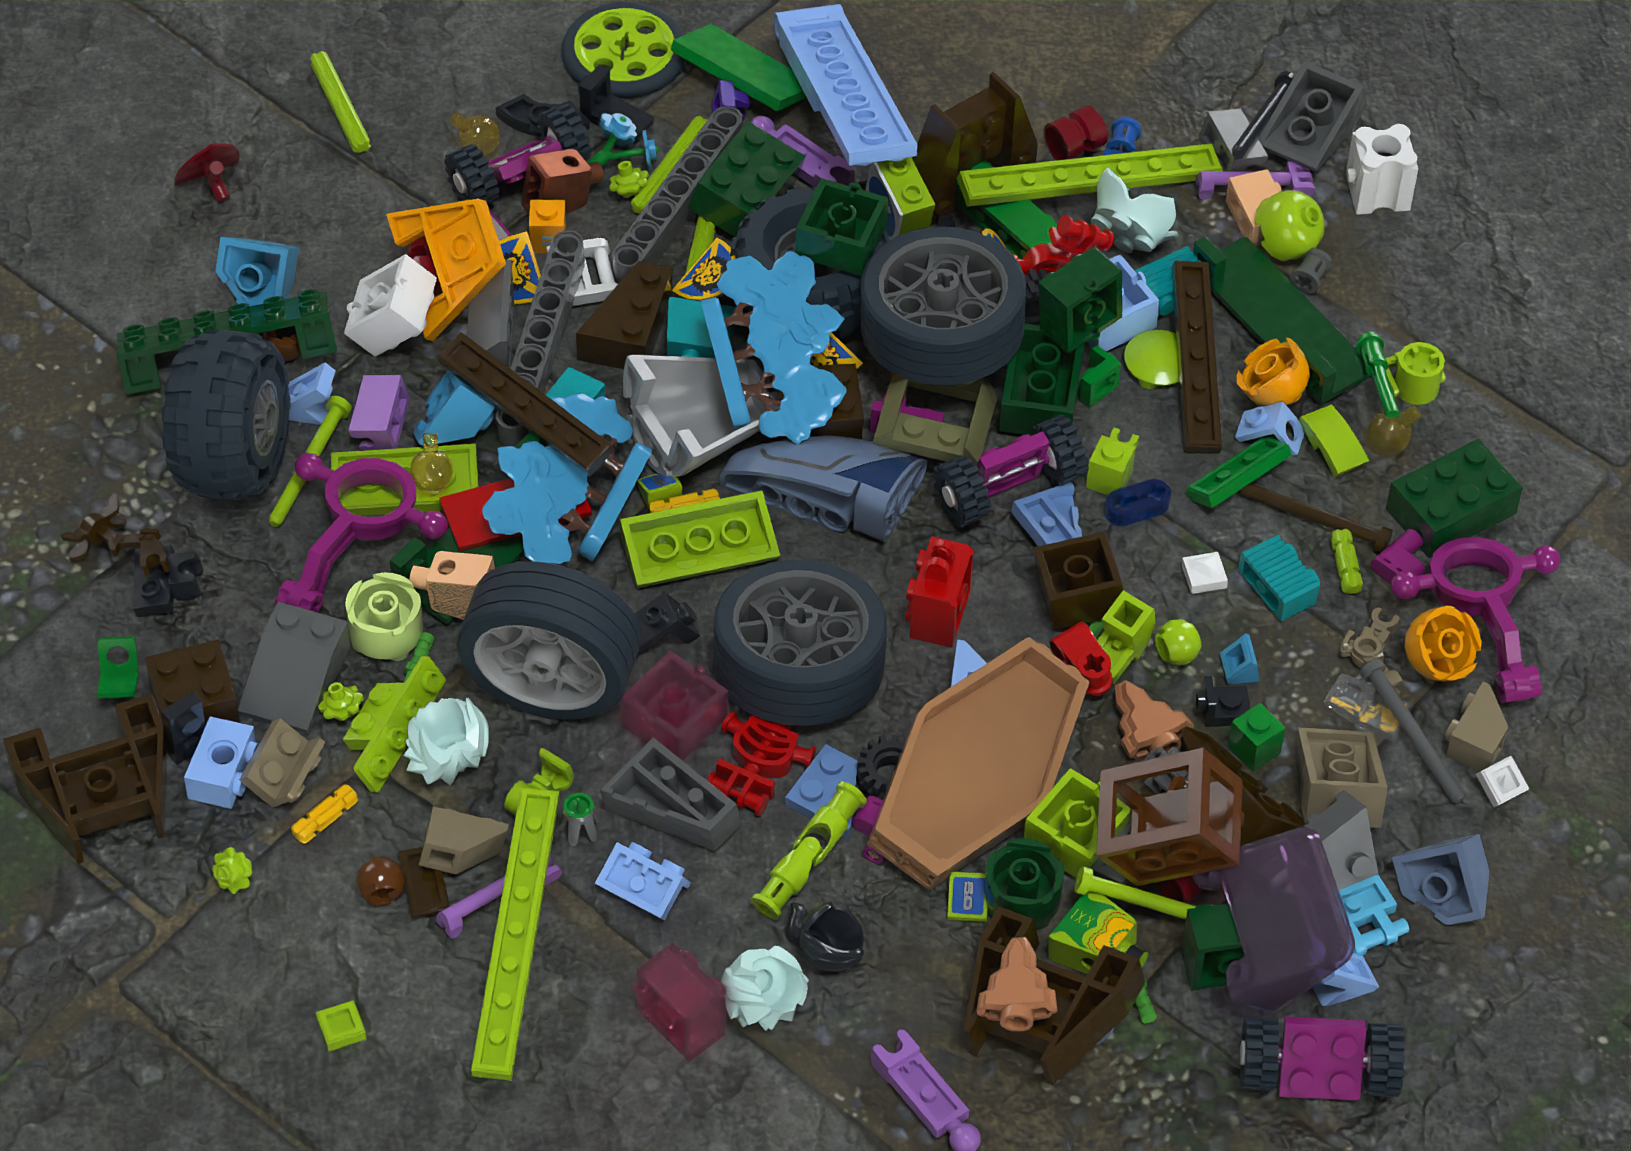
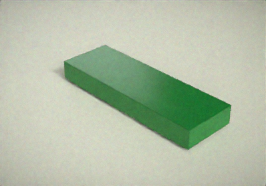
(1238, 472)

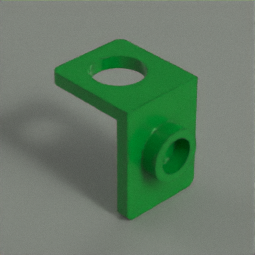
(117, 679)

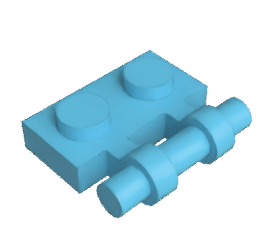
(1368, 903)

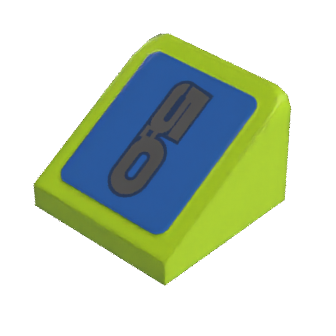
(658, 487)
(967, 897)

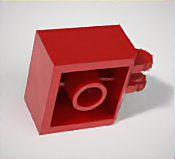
(939, 591)

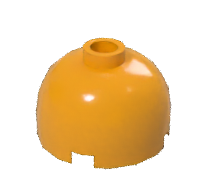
(1275, 373)
(1443, 644)

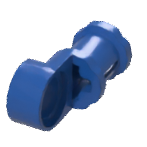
(1118, 138)

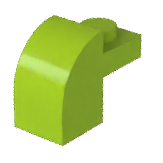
(1126, 632)

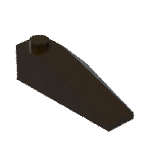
(1261, 813)

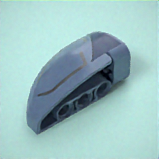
(830, 481)

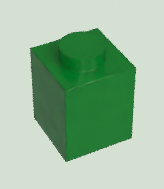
(1256, 737)

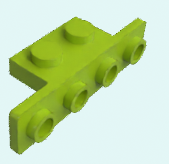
(384, 721)

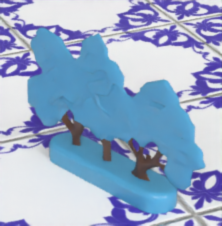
(784, 337)
(552, 487)

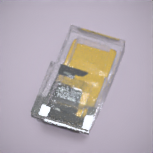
(1363, 707)

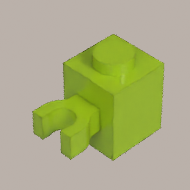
(1111, 463)

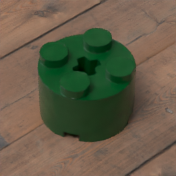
(1024, 880)

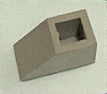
(1480, 732)
(460, 840)

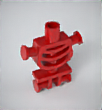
(1067, 241)
(762, 752)

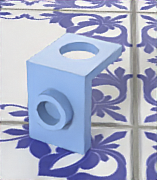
(1271, 420)

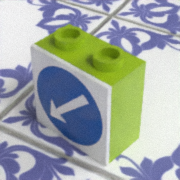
(908, 197)

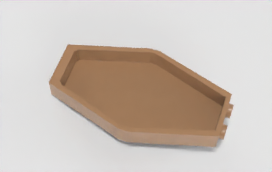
(978, 762)

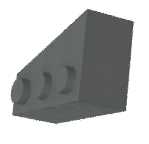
(1346, 840)

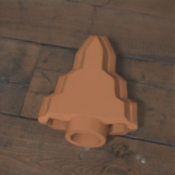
(1147, 722)
(1017, 990)

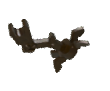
(97, 529)

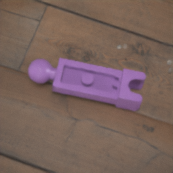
(817, 163)
(926, 1092)

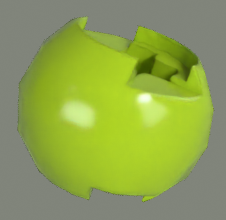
(1178, 642)

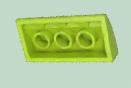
(698, 539)

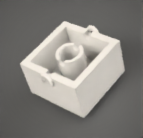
(390, 305)

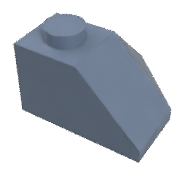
(1446, 878)

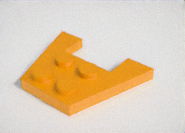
(462, 251)

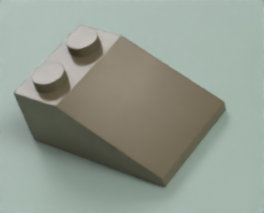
(1340, 762)

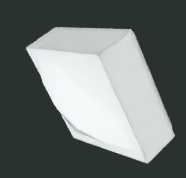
(1204, 572)
(1502, 781)

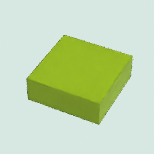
(341, 1025)

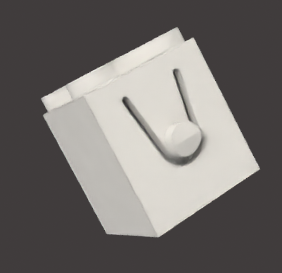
(1381, 169)

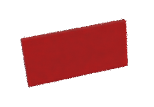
(467, 521)

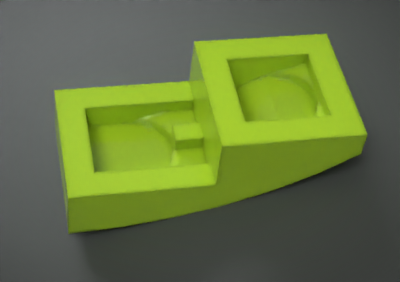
(1336, 440)

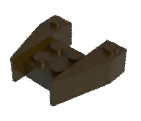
(976, 130)
(97, 783)
(1085, 1005)

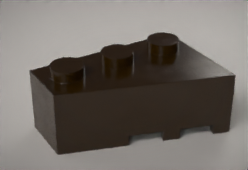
(628, 317)

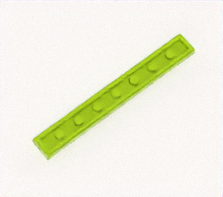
(1083, 174)
(515, 934)

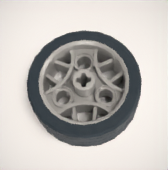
(549, 640)

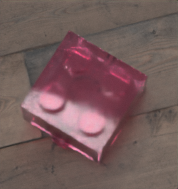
(674, 705)
(681, 1001)

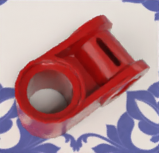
(1081, 649)

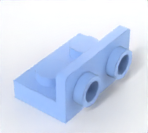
(641, 880)

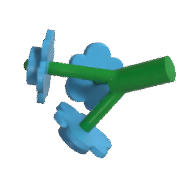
(621, 132)

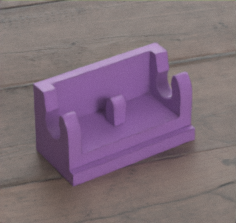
(380, 411)

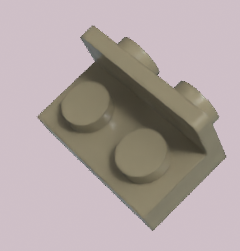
(281, 764)

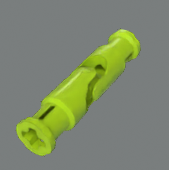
(793, 870)

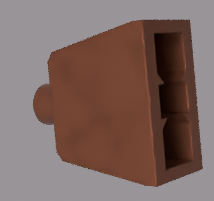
(560, 177)

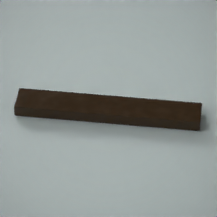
(1196, 357)
(526, 404)

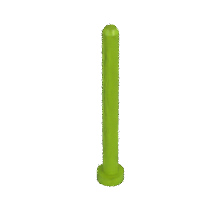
(337, 409)
(1086, 881)

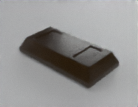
(423, 885)

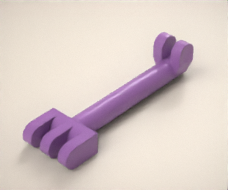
(1294, 176)
(452, 916)

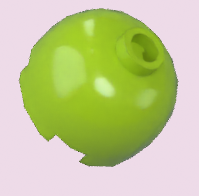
(1290, 224)

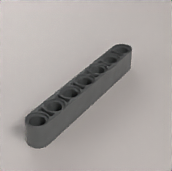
(668, 207)
(545, 323)

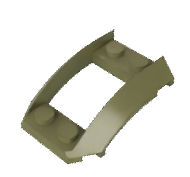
(933, 437)

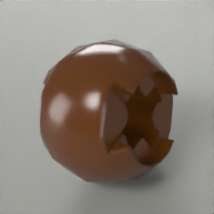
(285, 341)
(380, 880)

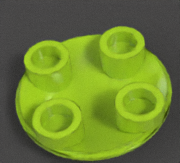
(1153, 358)

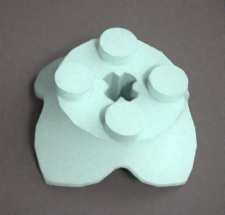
(1134, 222)

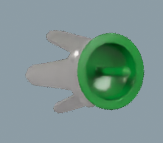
(579, 811)

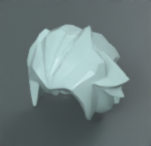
(446, 739)
(764, 987)

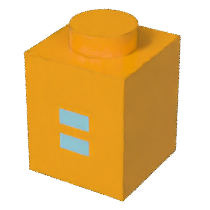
(545, 221)

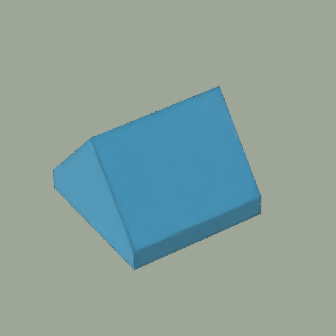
(1240, 662)

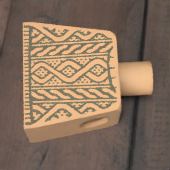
(451, 580)

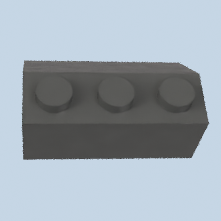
(492, 316)

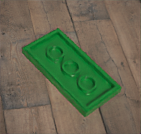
(741, 64)

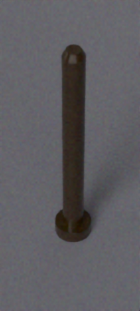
(1379, 538)

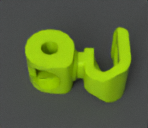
(554, 776)

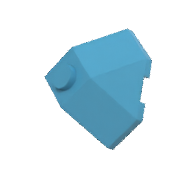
(256, 268)
(454, 411)

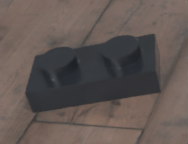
(183, 727)

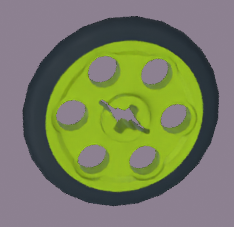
(631, 17)

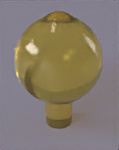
(477, 130)
(1391, 433)
(432, 468)

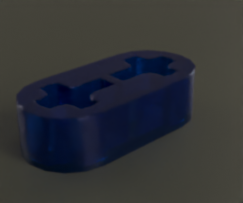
(1138, 503)

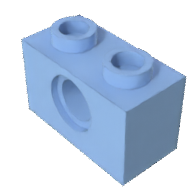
(220, 743)

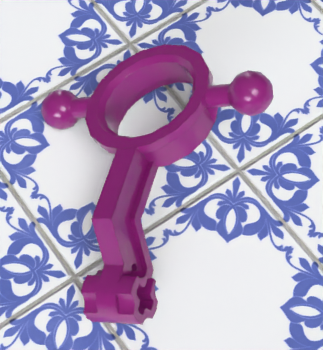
(348, 526)
(1514, 679)

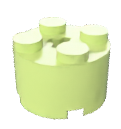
(384, 616)

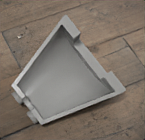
(684, 409)

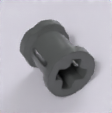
(1311, 271)

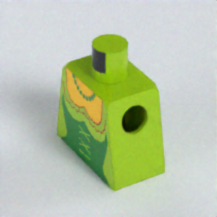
(1087, 928)

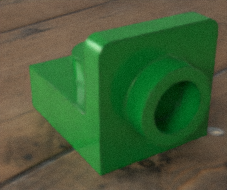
(1100, 378)

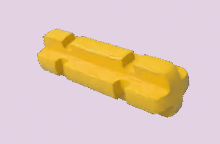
(683, 500)
(324, 814)

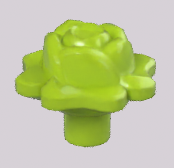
(628, 180)
(340, 702)
(232, 870)

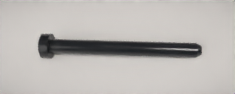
(1262, 117)

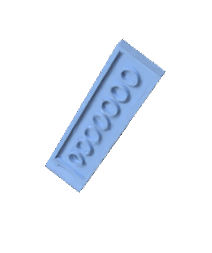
(843, 85)

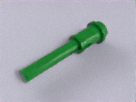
(1371, 348)

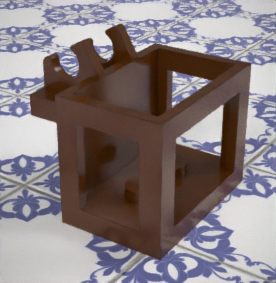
(1174, 830)

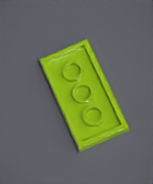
(382, 500)

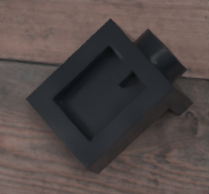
(1221, 704)

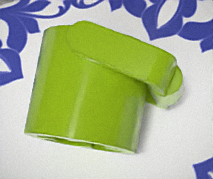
(1417, 373)

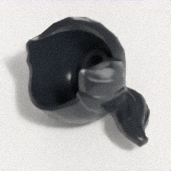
(827, 936)

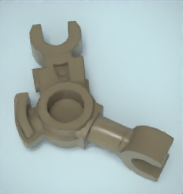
(1372, 644)

